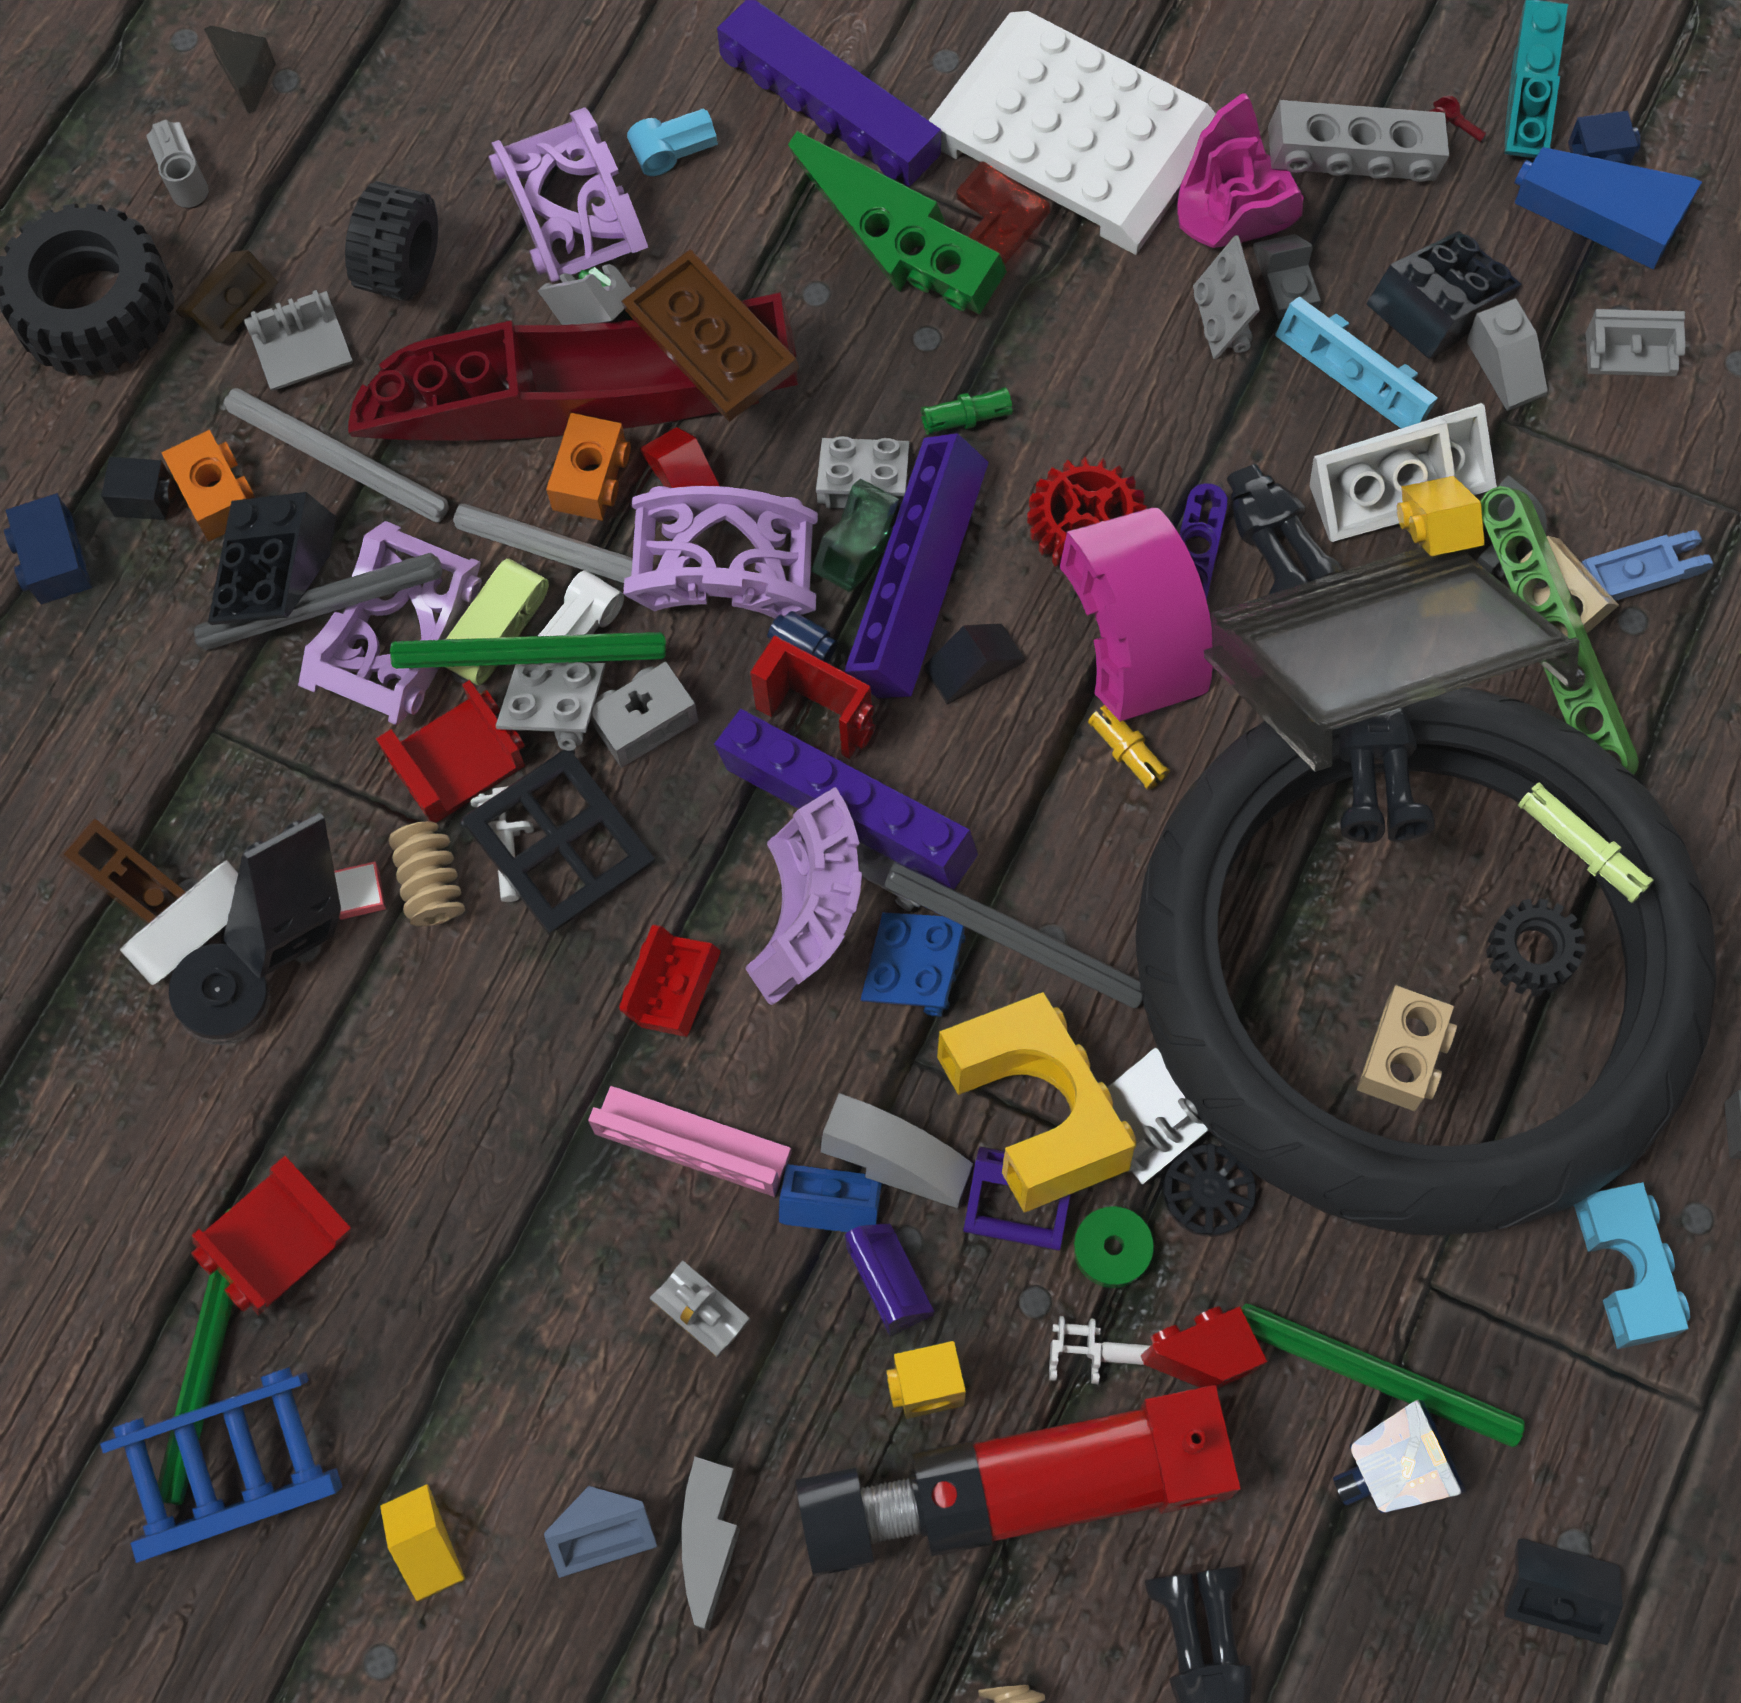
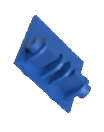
(914, 961)

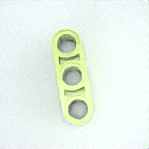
(500, 611)

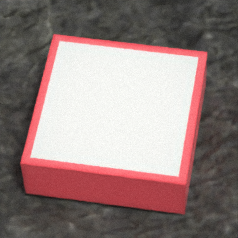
(360, 890)

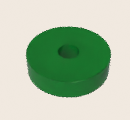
(1119, 1225)

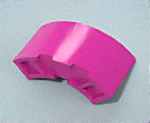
(1146, 608)

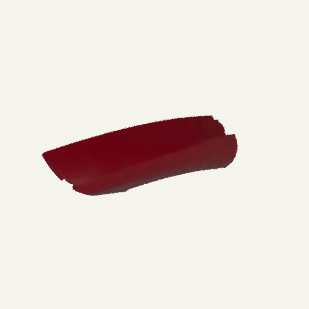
(532, 377)

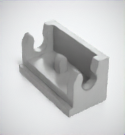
(585, 299)
(1635, 342)

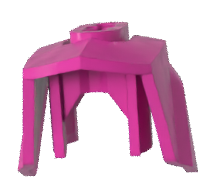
(1232, 183)

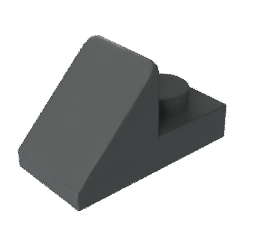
(1286, 271)

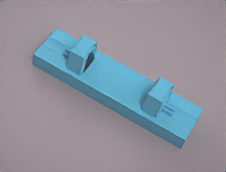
(1355, 364)

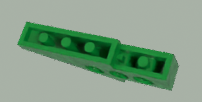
(874, 202)

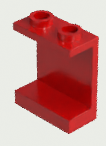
(789, 667)
(455, 755)
(270, 1238)

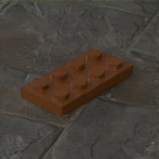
(710, 335)

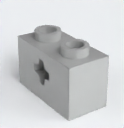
(666, 713)

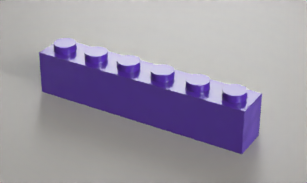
(829, 92)
(917, 566)
(880, 814)

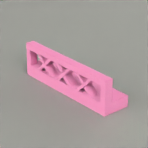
(691, 1140)

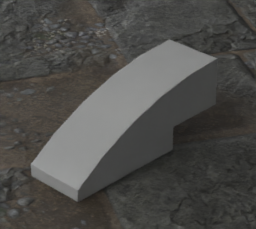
(895, 1151)
(706, 1538)

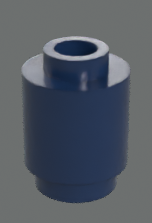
(804, 635)

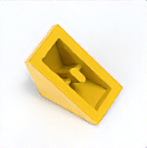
(420, 1543)

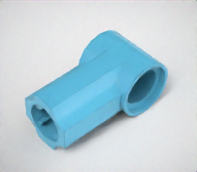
(661, 144)

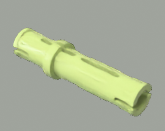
(1586, 843)

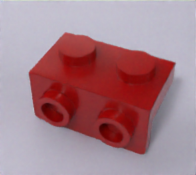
(668, 982)

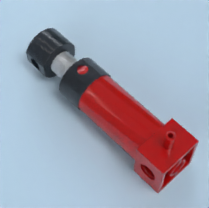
(971, 1494)

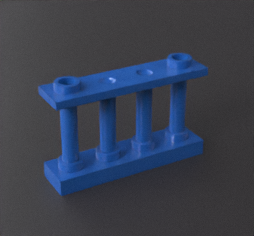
(259, 1497)

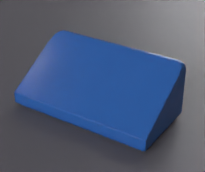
(828, 1199)

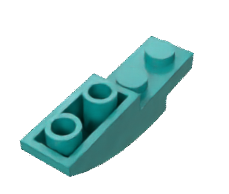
(1535, 78)

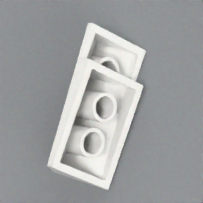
(1363, 481)

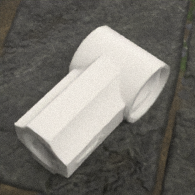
(586, 606)

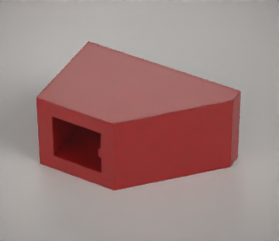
(1208, 1354)

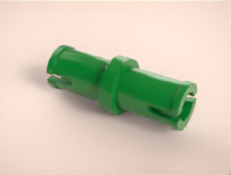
(966, 411)

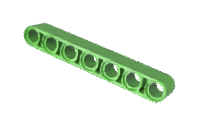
(1558, 608)

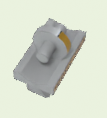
(700, 1309)

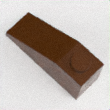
(121, 872)

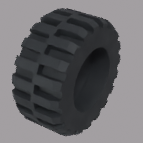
(70, 245)

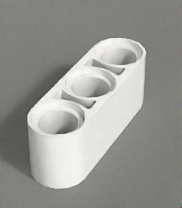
(183, 925)

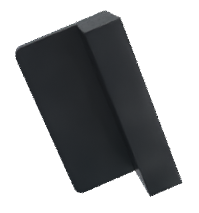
(1564, 1592)

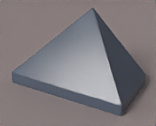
(598, 1531)

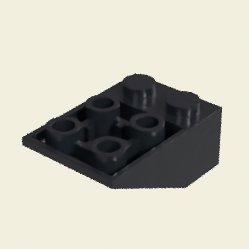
(1439, 291)
(270, 556)
(284, 897)

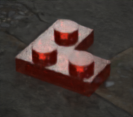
(1007, 207)

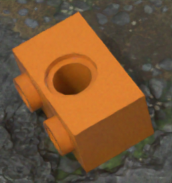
(584, 444)
(194, 467)

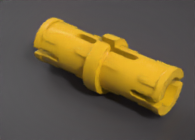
(1129, 747)

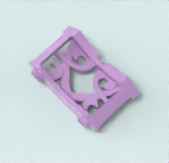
(534, 160)
(680, 585)
(330, 654)
(819, 894)

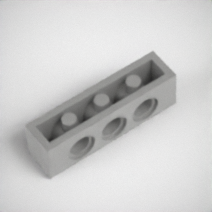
(1358, 140)

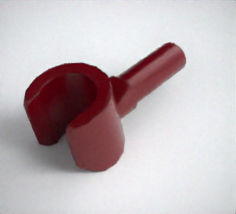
(1451, 108)

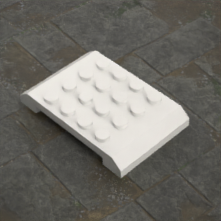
(1075, 126)

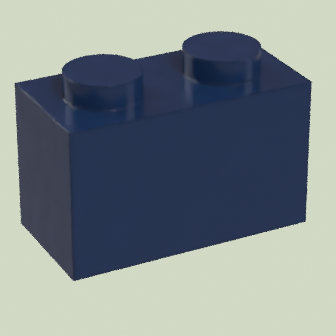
(47, 549)

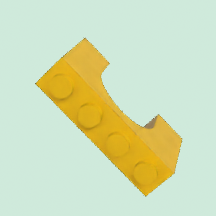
(1035, 1042)

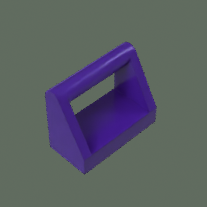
(989, 1168)
(888, 1276)

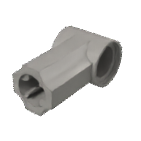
(177, 164)

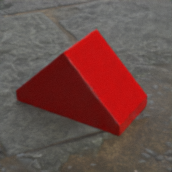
(678, 460)

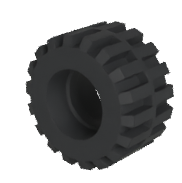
(391, 240)

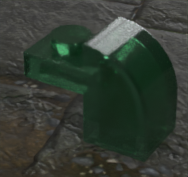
(858, 539)

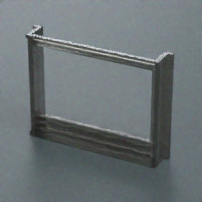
(1378, 644)

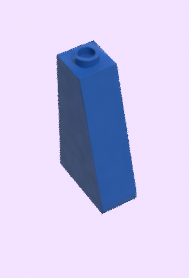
(1607, 201)

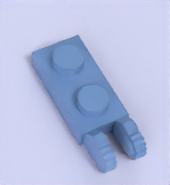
(1647, 565)

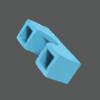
(1627, 1223)

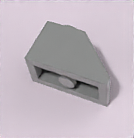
(1509, 354)

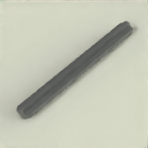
(329, 599)
(1014, 935)

